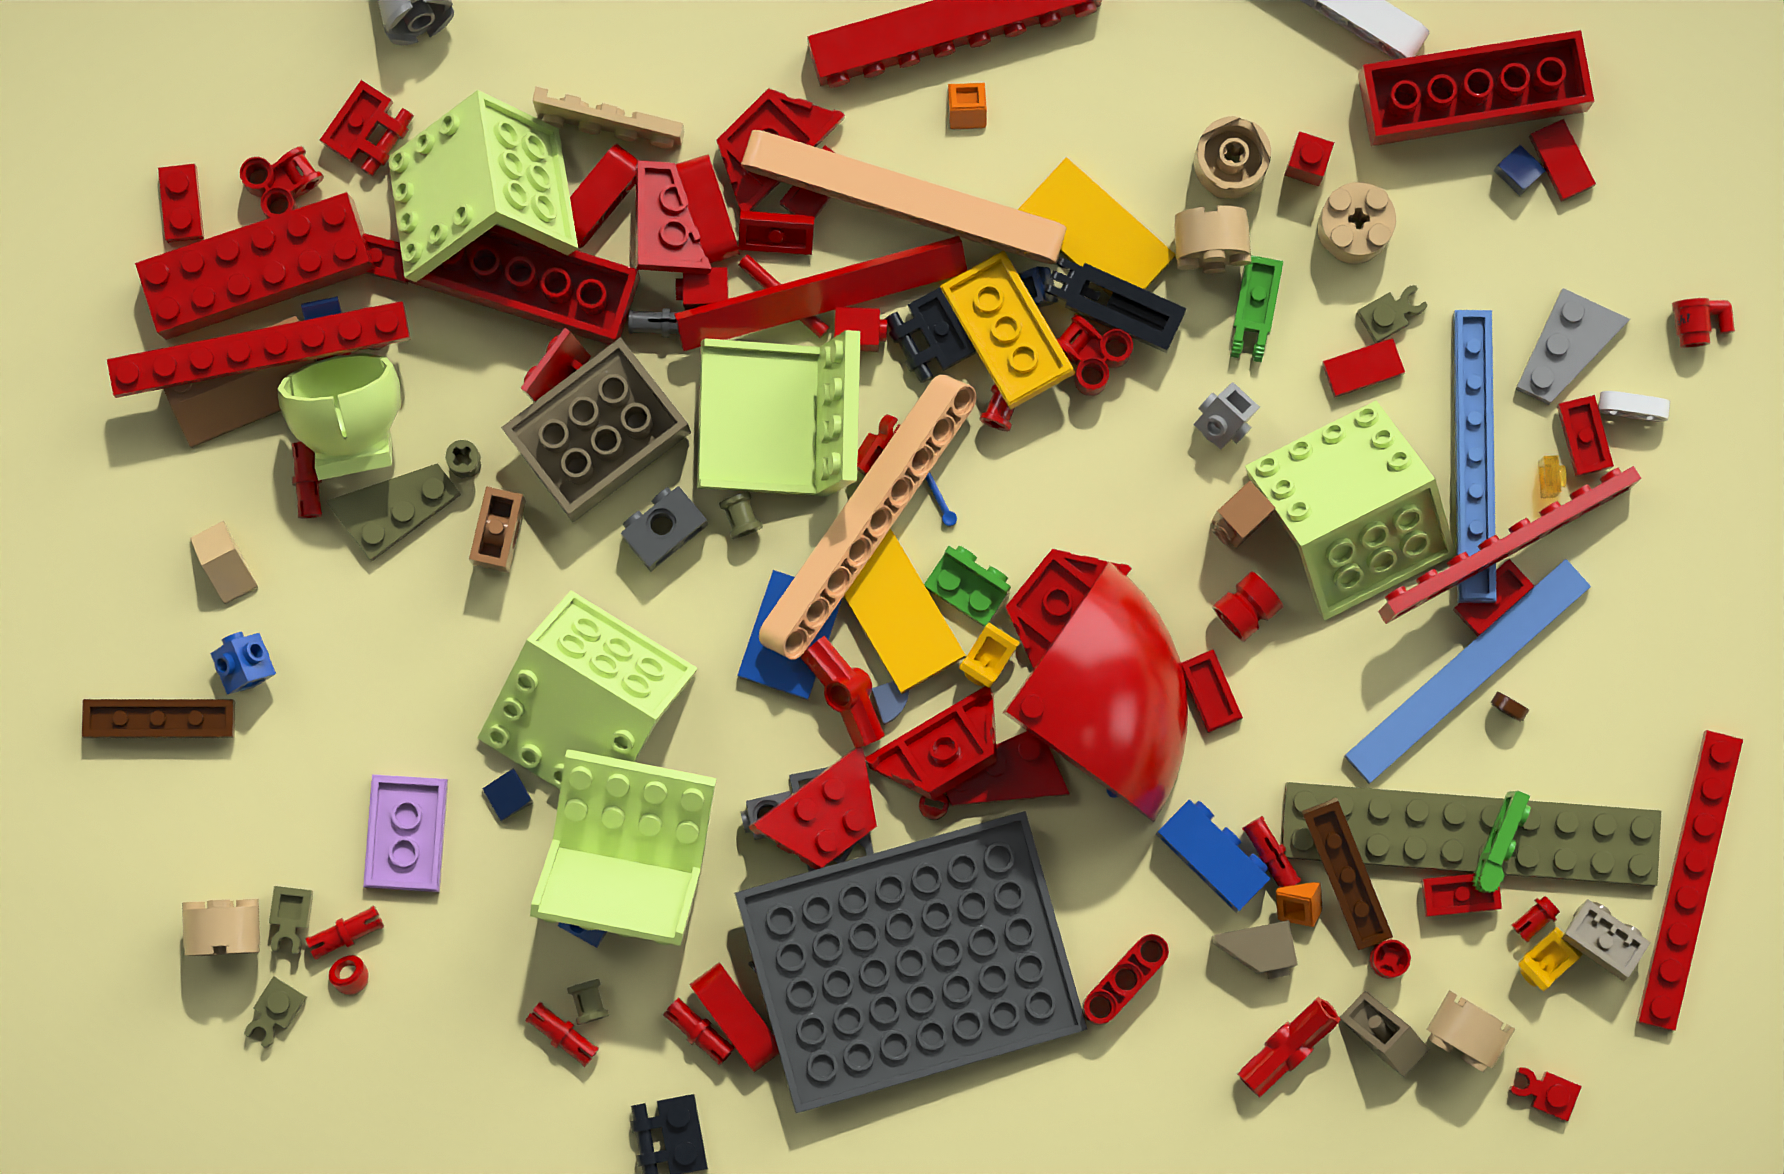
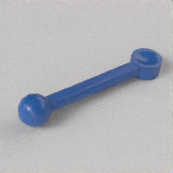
(949, 518)

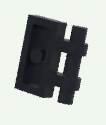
(940, 329)
(680, 1133)

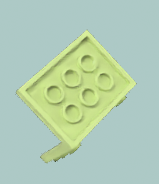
(477, 171)
(779, 416)
(1356, 507)
(582, 688)
(625, 848)

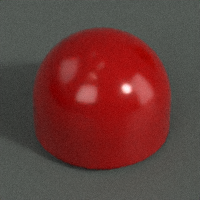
(354, 983)

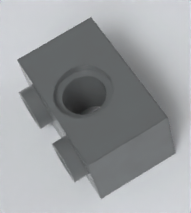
(656, 548)

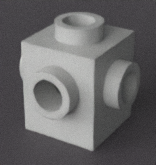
(1226, 416)

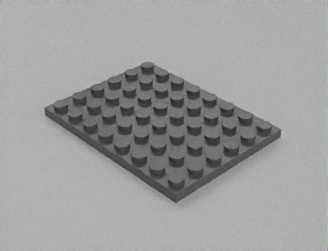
(910, 961)

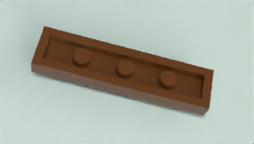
(158, 718)
(1347, 874)

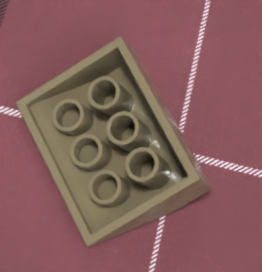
(596, 429)

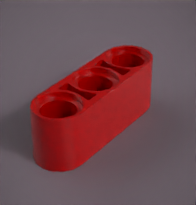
(602, 192)
(708, 208)
(1138, 966)
(736, 1016)

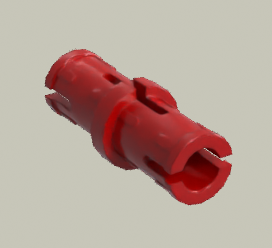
(306, 481)
(1271, 853)
(344, 932)
(698, 1031)
(562, 1034)

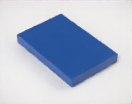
(769, 667)

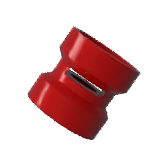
(1395, 955)

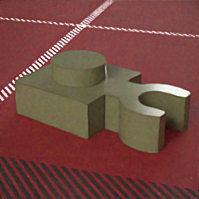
(1387, 316)
(290, 910)
(278, 1006)

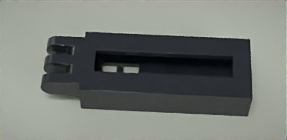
(1130, 308)

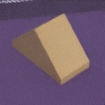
(223, 562)

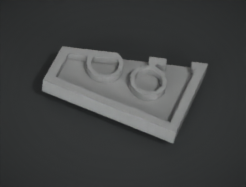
(1567, 343)

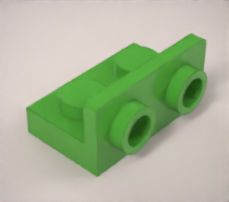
(968, 585)

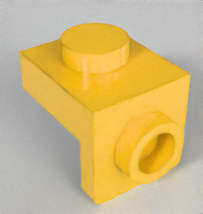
(988, 656)
(1548, 960)

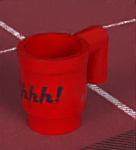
(1694, 321)

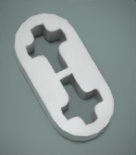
(1634, 406)

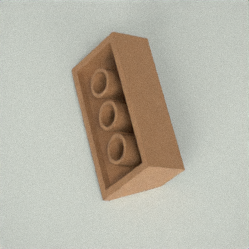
(228, 402)

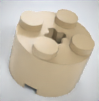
(1239, 138)
(1370, 206)
(1212, 239)
(221, 927)
(1470, 1031)

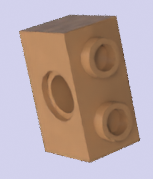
(1242, 515)
(497, 529)

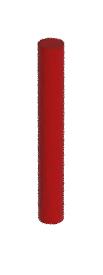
(766, 280)

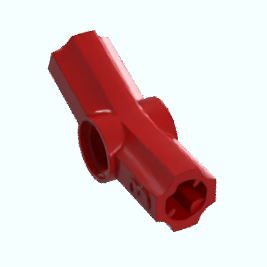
(845, 691)
(1289, 1046)

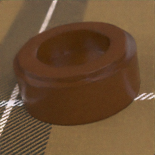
(1509, 706)

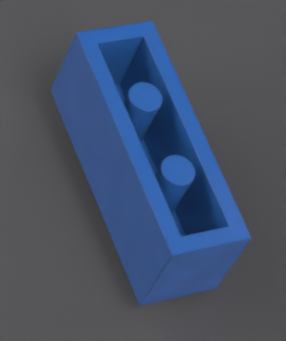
(1214, 854)

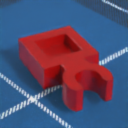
(875, 444)
(1551, 1094)

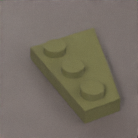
(393, 508)

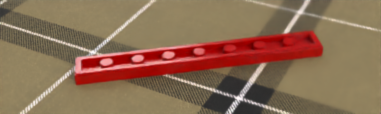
(821, 293)

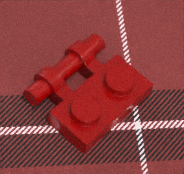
(357, 122)

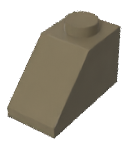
(1261, 948)
(1385, 1033)

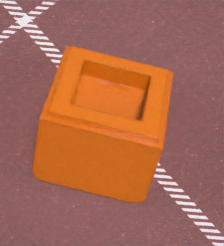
(967, 105)
(1299, 903)

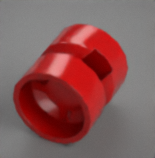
(1247, 606)

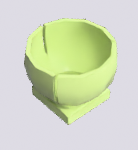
(343, 411)

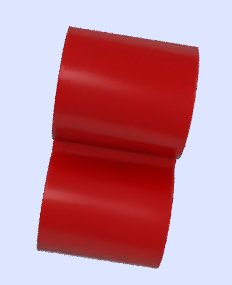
(282, 179)
(1090, 352)

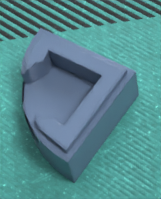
(889, 701)

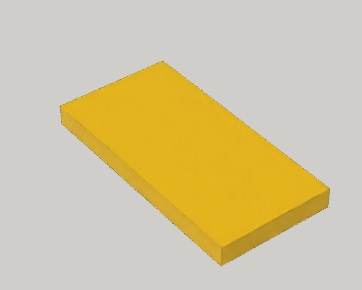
(1098, 227)
(1007, 330)
(901, 617)

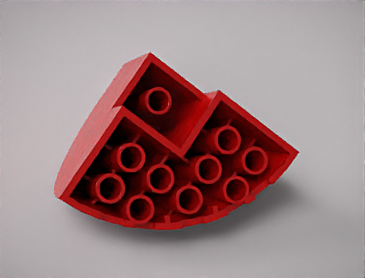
(1112, 694)

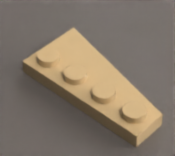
(608, 118)

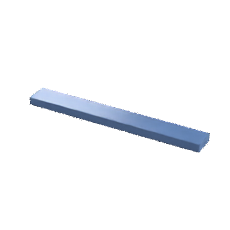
(1474, 446)
(1467, 671)

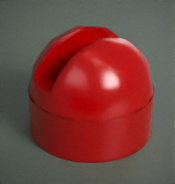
(931, 812)

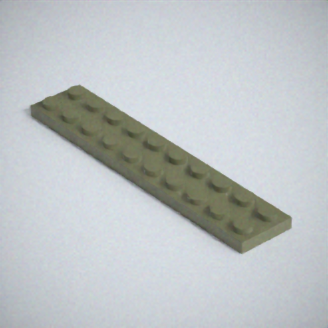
(1453, 829)

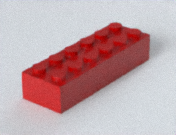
(1475, 88)
(255, 266)
(539, 284)

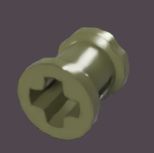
(464, 448)
(740, 515)
(588, 1001)

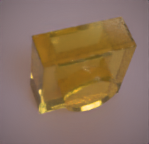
(1551, 476)

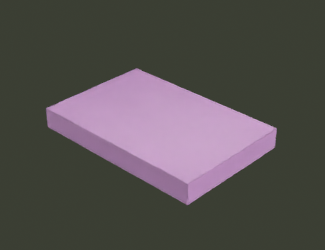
(405, 833)

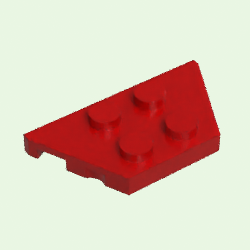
(777, 115)
(1051, 597)
(942, 748)
(824, 813)

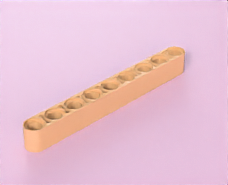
(903, 197)
(867, 516)

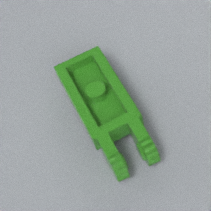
(1256, 303)
(1500, 843)

